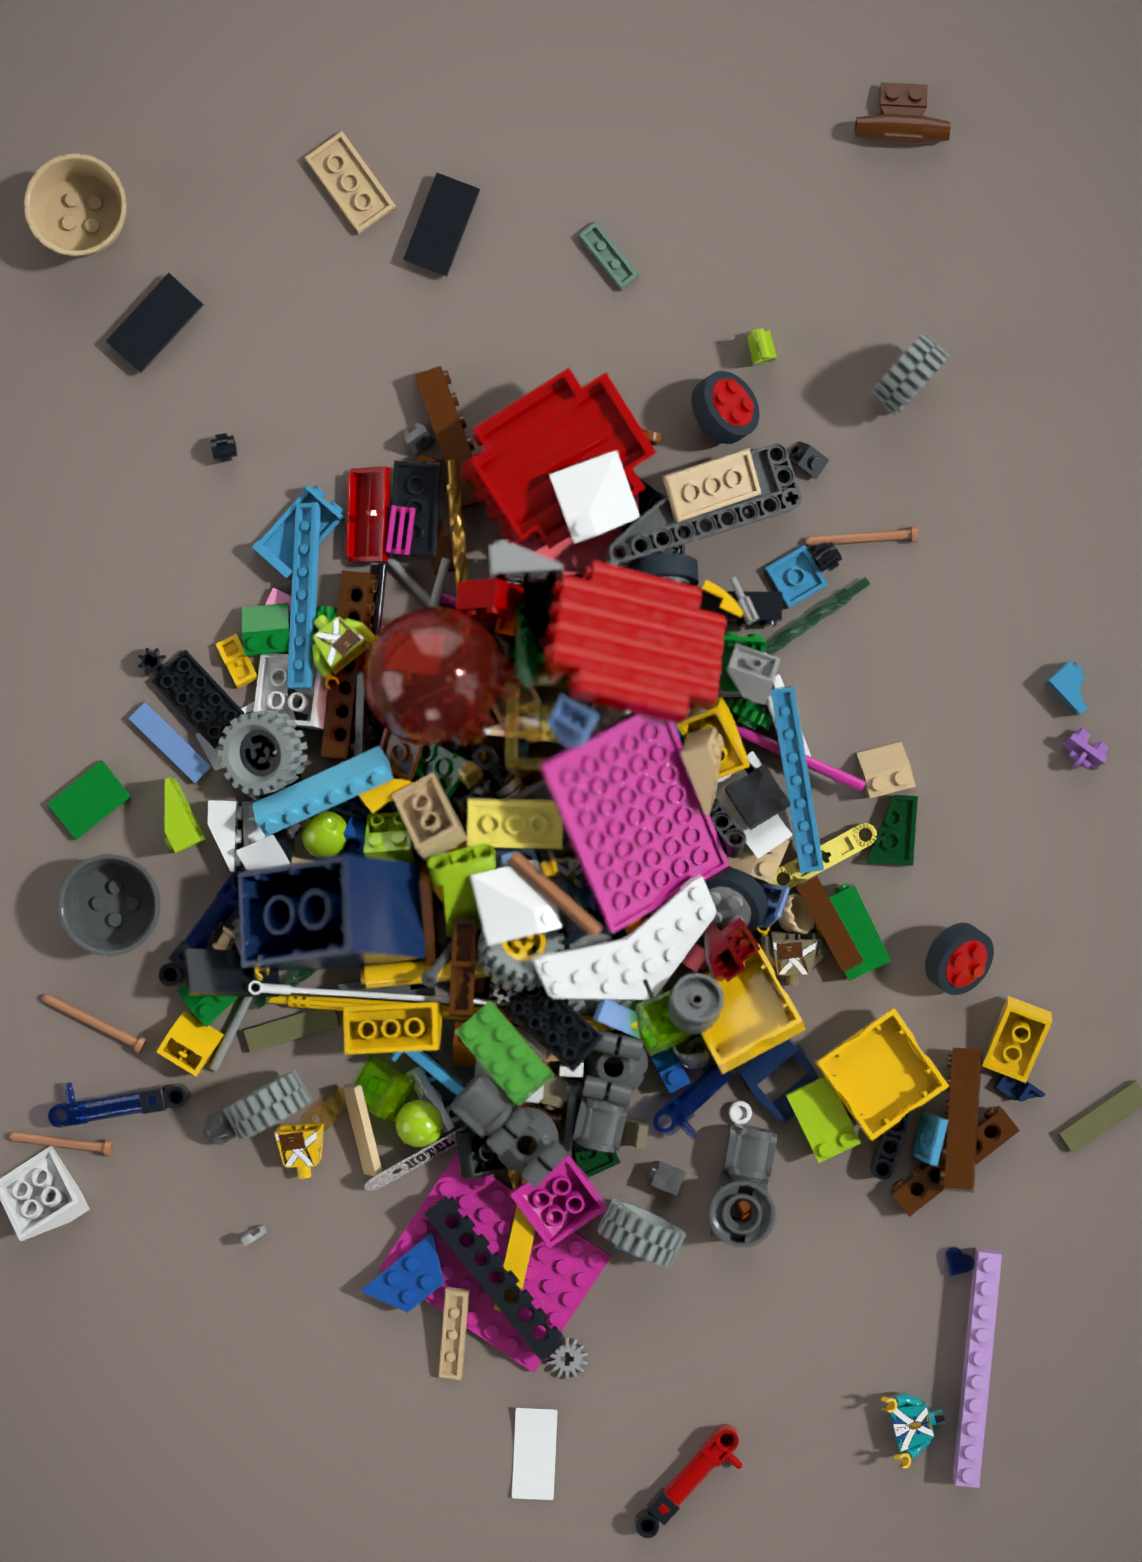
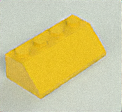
(392, 1028)

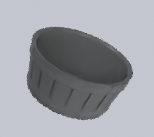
(109, 904)

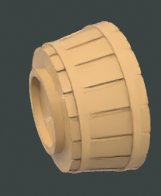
(75, 205)

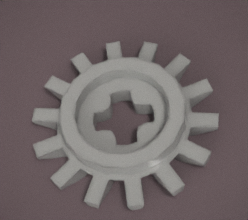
(574, 1365)

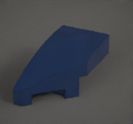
(1017, 1089)

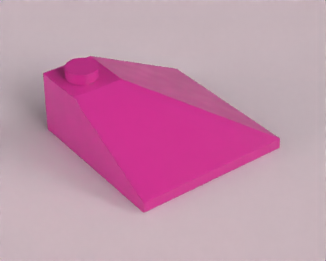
(560, 1202)

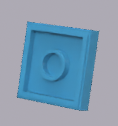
(796, 576)
(929, 1138)

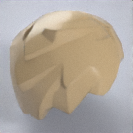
(796, 916)

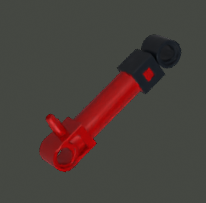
(668, 1500)

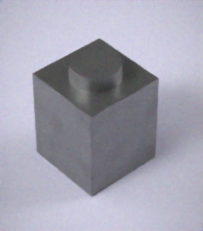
(666, 1177)

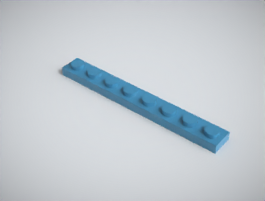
(303, 595)
(797, 779)

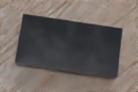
(441, 224)
(155, 322)
(198, 697)
(221, 974)
(554, 1025)

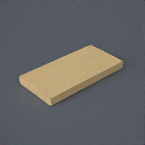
(350, 182)
(712, 485)

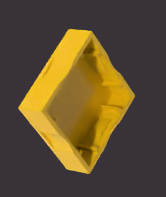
(753, 1015)
(881, 1074)

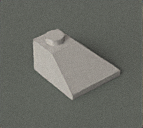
(753, 672)

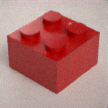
(489, 599)

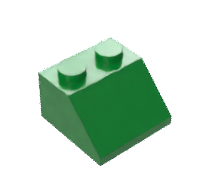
(266, 629)
(205, 1007)

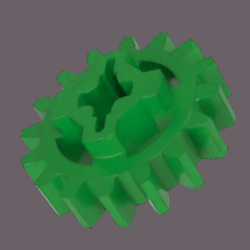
(749, 714)

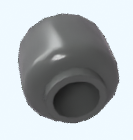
(219, 1129)

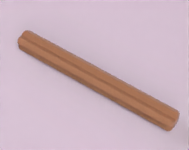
(555, 894)

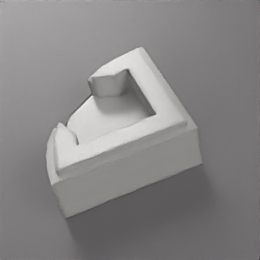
(253, 1235)

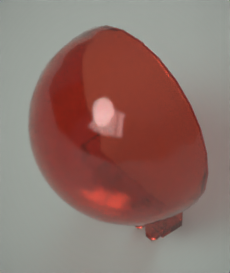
(435, 676)

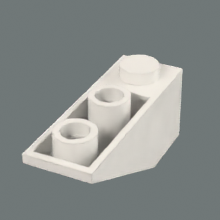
(223, 823)

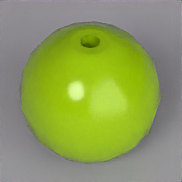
(324, 834)
(419, 1123)

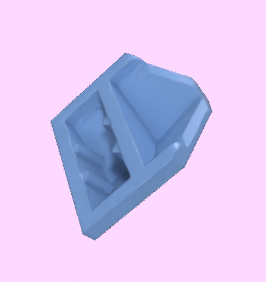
(572, 722)
(776, 899)

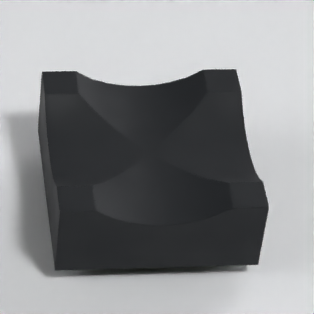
(757, 797)

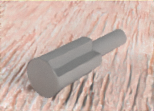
(744, 602)

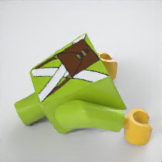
(338, 644)

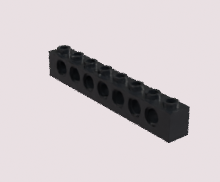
(543, 1346)

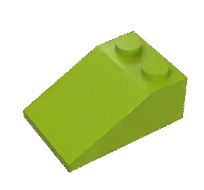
(180, 822)
(823, 1119)

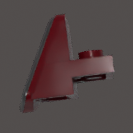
(728, 949)

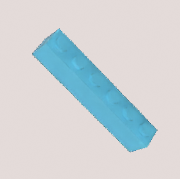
(322, 791)

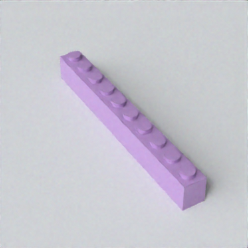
(977, 1367)

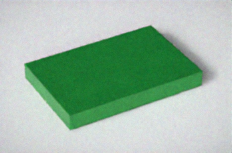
(89, 799)

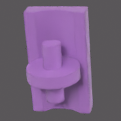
(1083, 752)

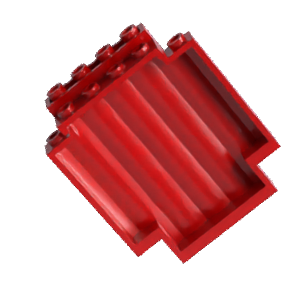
(544, 434)
(635, 642)

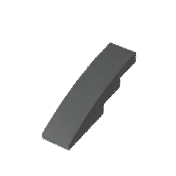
(356, 985)

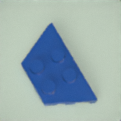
(409, 1277)

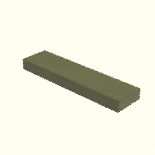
(290, 1028)
(1102, 1116)

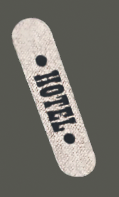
(414, 1161)

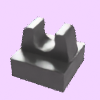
(418, 439)

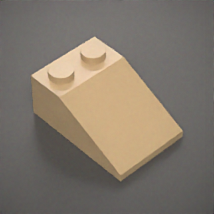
(702, 760)
(429, 817)
(763, 867)

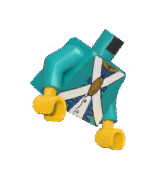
(911, 1425)

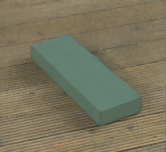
(608, 255)

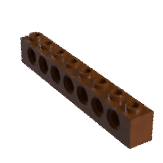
(337, 699)

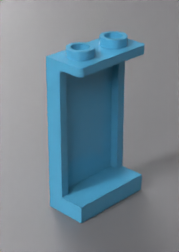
(278, 542)
(436, 1069)

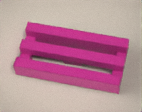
(403, 510)

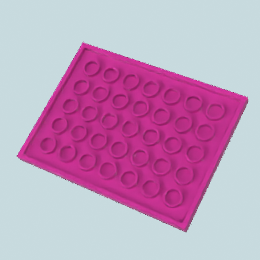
(633, 817)
(554, 1275)

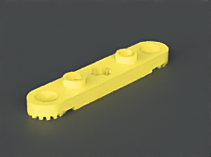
(839, 849)

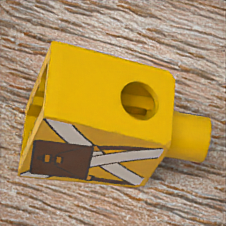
(300, 1146)

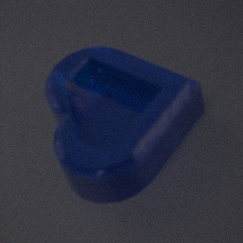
(957, 1261)

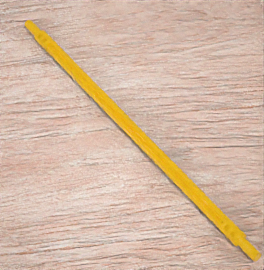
(337, 1004)

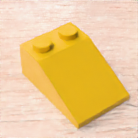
(733, 753)
(1017, 1039)

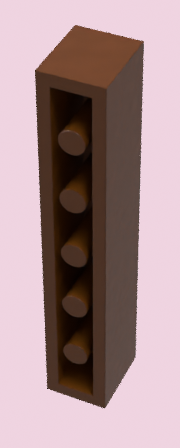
(448, 425)
(962, 1120)

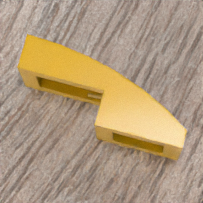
(728, 603)
(236, 661)

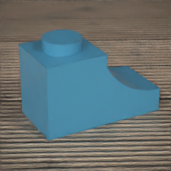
(1067, 685)

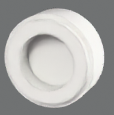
(740, 1112)

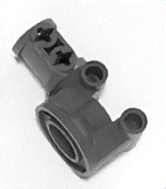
(604, 1110)
(493, 1113)
(747, 1163)

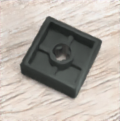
(476, 1156)

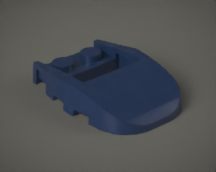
(767, 1064)

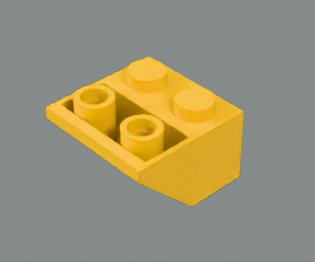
(190, 1043)

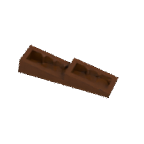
(829, 924)
(463, 968)

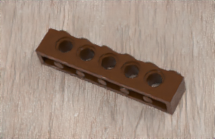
(931, 1188)

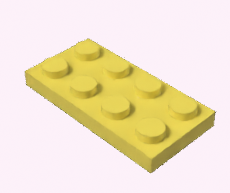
(514, 823)

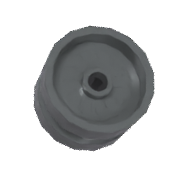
(695, 1003)

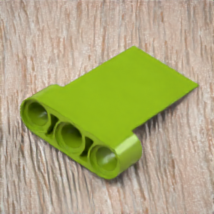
(454, 873)

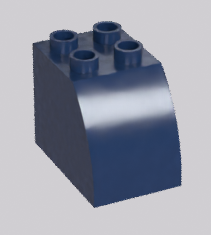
(331, 914)

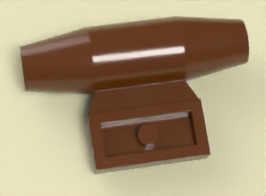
(902, 117)

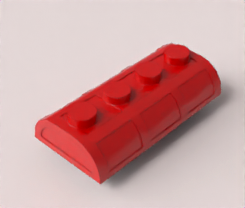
(367, 514)

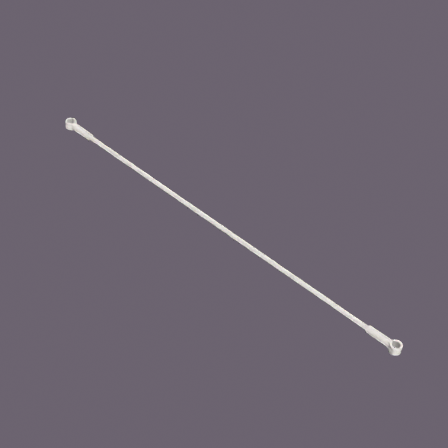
(287, 989)

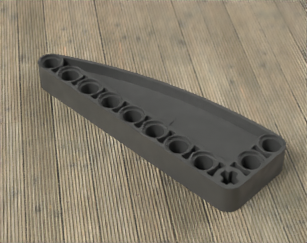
(661, 522)

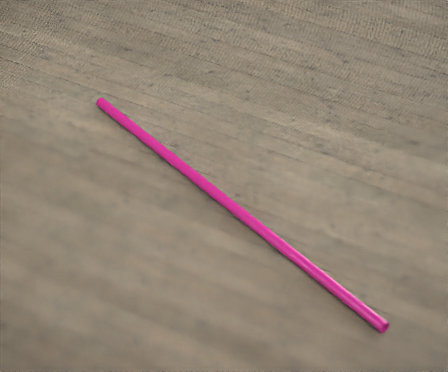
(745, 733)

